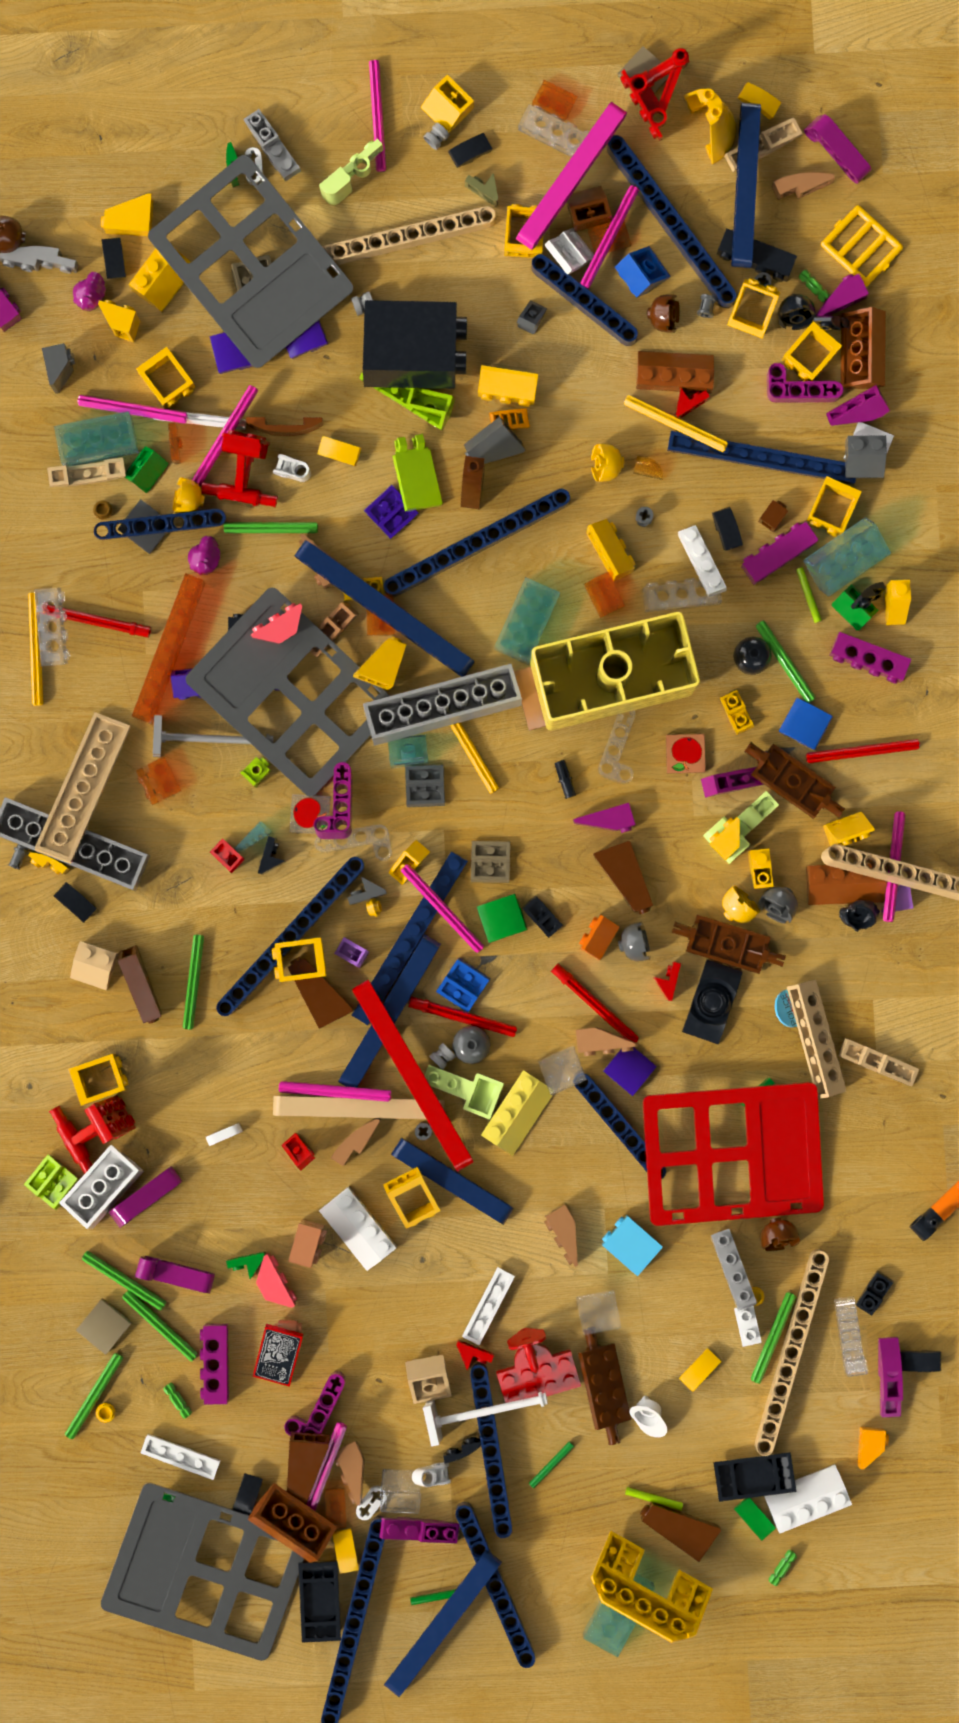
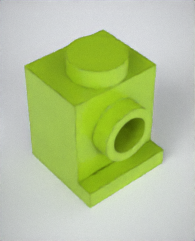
(254, 778)

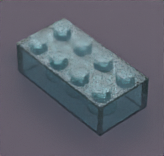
(96, 439)
(847, 556)
(527, 620)
(610, 1628)

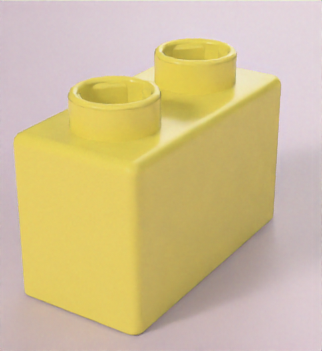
(614, 670)

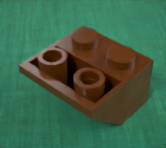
(589, 208)

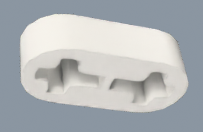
(258, 161)
(224, 1134)
(367, 1500)

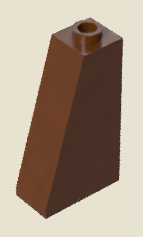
(472, 482)
(625, 874)
(139, 984)
(320, 997)
(304, 1462)
(683, 1530)

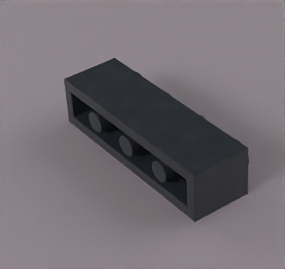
(765, 257)

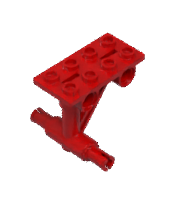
(645, 96)
(247, 448)
(108, 1121)

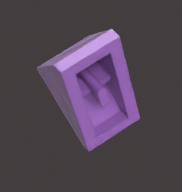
(903, 899)
(352, 952)

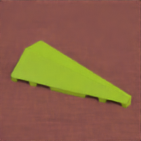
(426, 404)

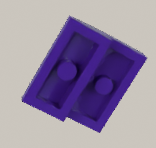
(308, 341)
(227, 354)
(388, 512)
(629, 1070)

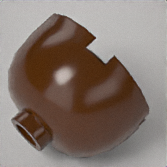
(10, 234)
(664, 313)
(779, 1234)

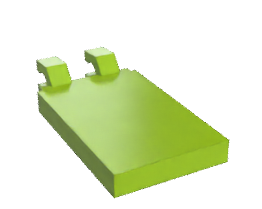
(416, 475)

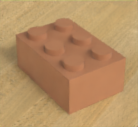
(306, 1243)

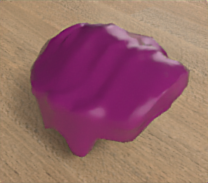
(89, 292)
(204, 556)

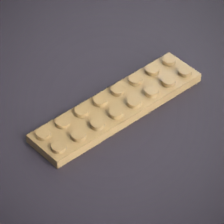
(82, 788)

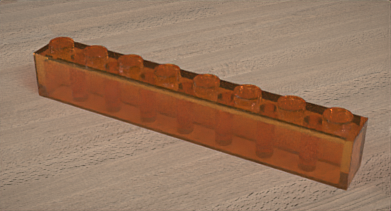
(168, 648)

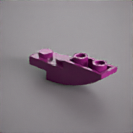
(890, 1377)
(419, 1529)

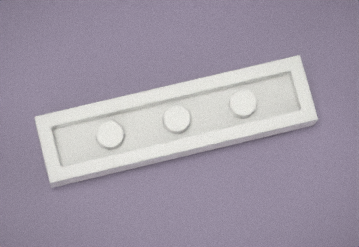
(702, 561)
(488, 1306)
(180, 1456)

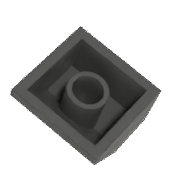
(59, 365)
(865, 456)

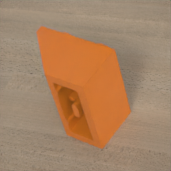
(599, 937)

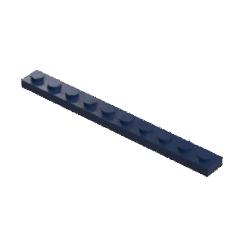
(762, 458)
(413, 932)

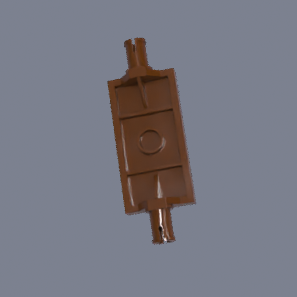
(793, 781)
(728, 944)
(604, 1387)

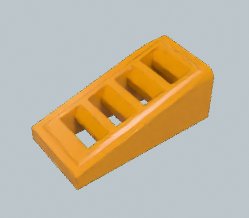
(493, 415)

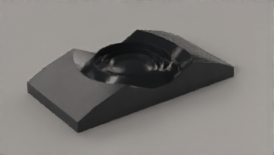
(712, 1001)
(754, 1477)
(319, 1601)

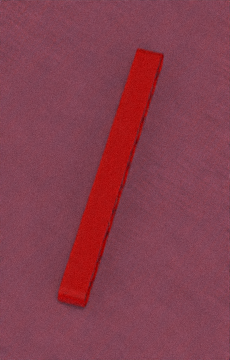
(412, 1075)

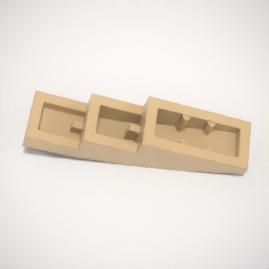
(770, 141)
(878, 1062)

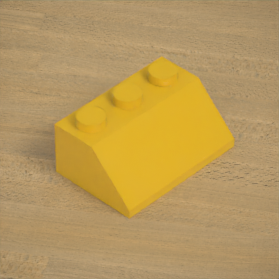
(157, 281)
(507, 386)
(610, 549)

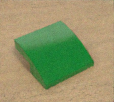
(502, 918)

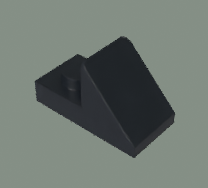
(268, 862)

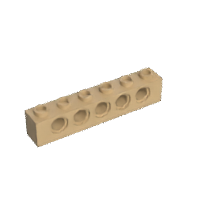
(816, 1039)

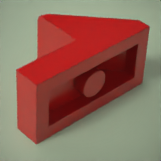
(686, 406)
(227, 855)
(668, 986)
(298, 1151)
(467, 1352)

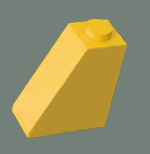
(129, 217)
(897, 601)
(383, 664)

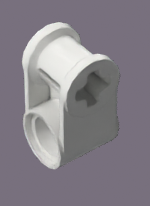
(288, 467)
(435, 1475)

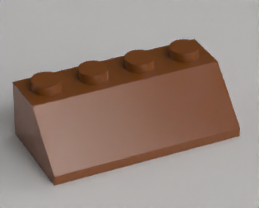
(863, 349)
(675, 371)
(841, 886)
(292, 1523)

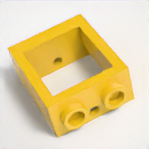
(519, 250)
(746, 325)
(824, 339)
(153, 364)
(841, 489)
(319, 954)
(80, 1085)
(404, 1183)

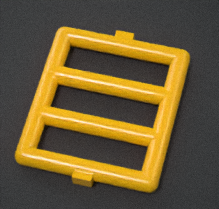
(870, 223)

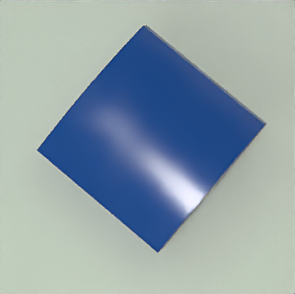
(805, 723)
(463, 985)

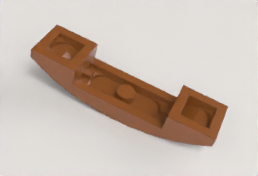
(309, 425)

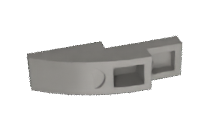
(271, 145)
(31, 257)

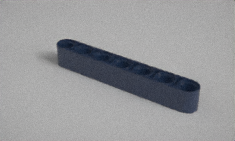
(579, 292)
(167, 519)
(611, 1120)
(452, 1181)

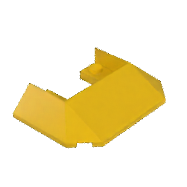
(671, 1618)

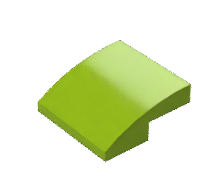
(51, 1181)

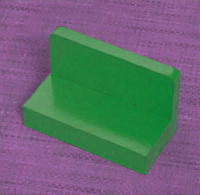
(146, 469)
(855, 617)

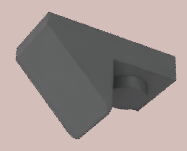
(531, 317)
(372, 891)

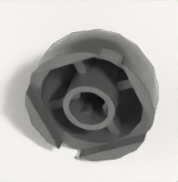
(779, 903)
(635, 943)
(471, 1044)

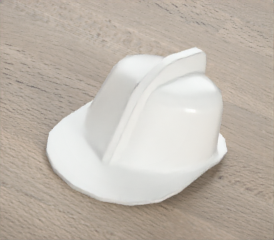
(648, 1417)

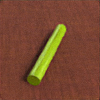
(808, 594)
(654, 1498)

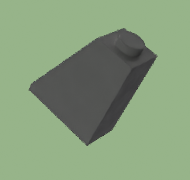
(494, 442)

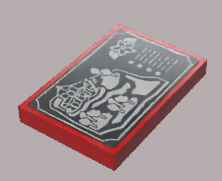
(278, 1355)

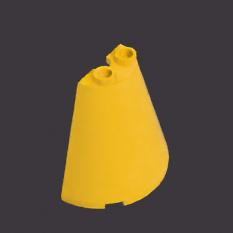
(720, 120)

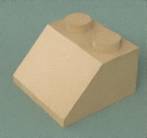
(93, 965)
(428, 1379)

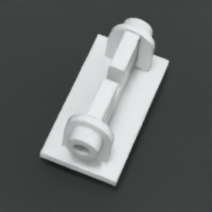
(748, 1326)

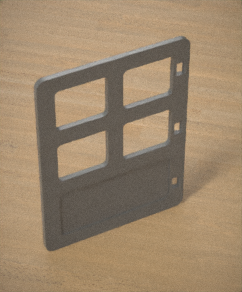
(281, 297)
(246, 670)
(161, 1556)

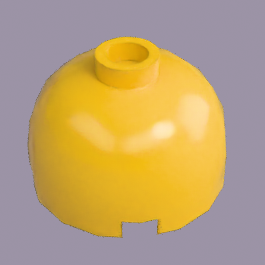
(607, 462)
(187, 497)
(738, 906)

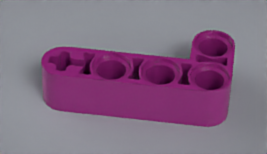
(838, 146)
(803, 386)
(339, 801)
(145, 1197)
(175, 1274)
(321, 1406)

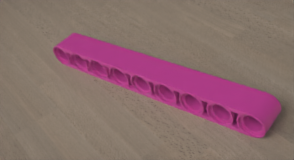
(571, 175)

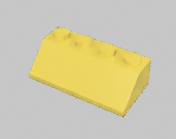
(517, 1113)

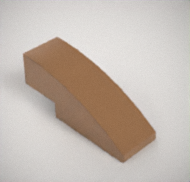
(801, 184)
(336, 624)
(530, 699)
(355, 1141)

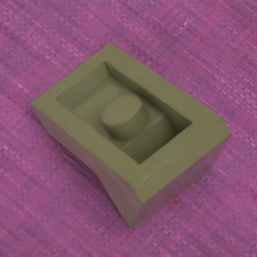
(487, 191)

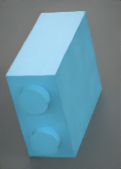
(631, 1244)

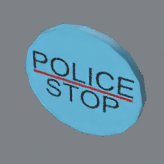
(784, 1009)

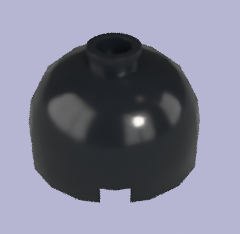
(796, 312)
(752, 655)

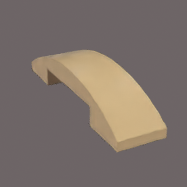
(87, 473)

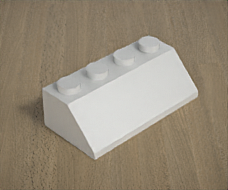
(101, 1187)
(358, 1228)
(815, 1497)

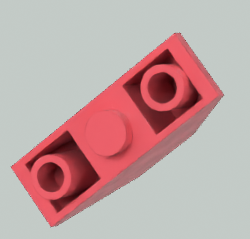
(280, 627)
(273, 1284)

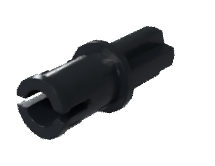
(565, 779)

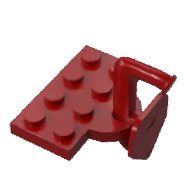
(537, 1371)

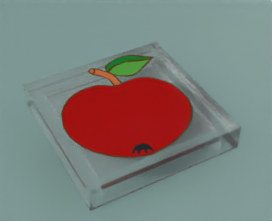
(306, 810)

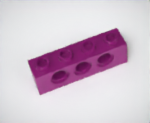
(899, 663)
(221, 1394)

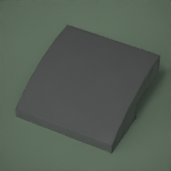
(148, 542)
(424, 786)

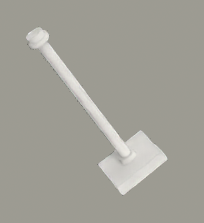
(435, 1422)

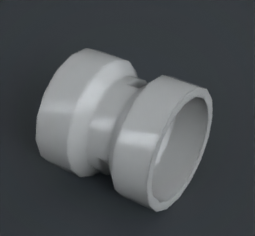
(436, 136)
(359, 303)
(446, 1053)

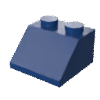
(642, 271)

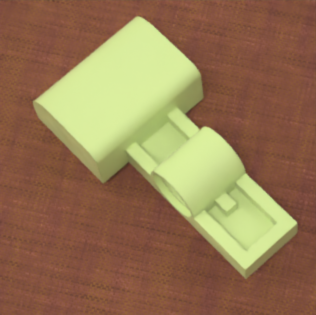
(338, 184)
(748, 821)
(479, 1094)

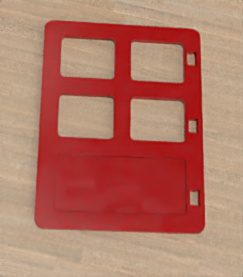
(780, 1152)

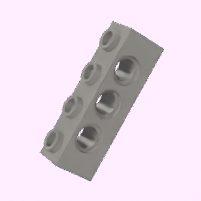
(733, 1269)

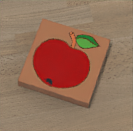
(685, 753)

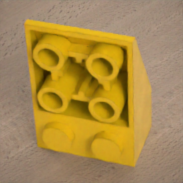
(848, 828)

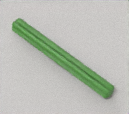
(270, 527)
(785, 662)
(193, 982)
(124, 1280)
(160, 1325)
(773, 1337)
(93, 1396)

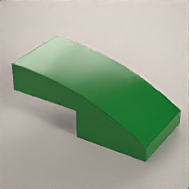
(231, 157)
(755, 1518)

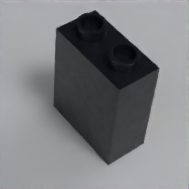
(412, 344)

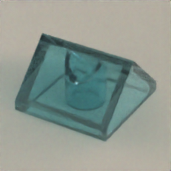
(408, 751)

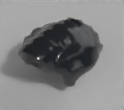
(860, 914)

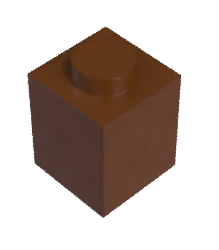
(773, 515)

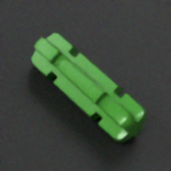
(814, 286)
(177, 1400)
(782, 1568)

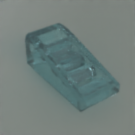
(258, 833)

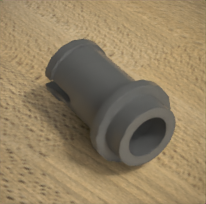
(18, 856)

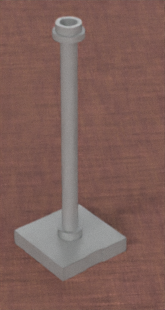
(161, 736)

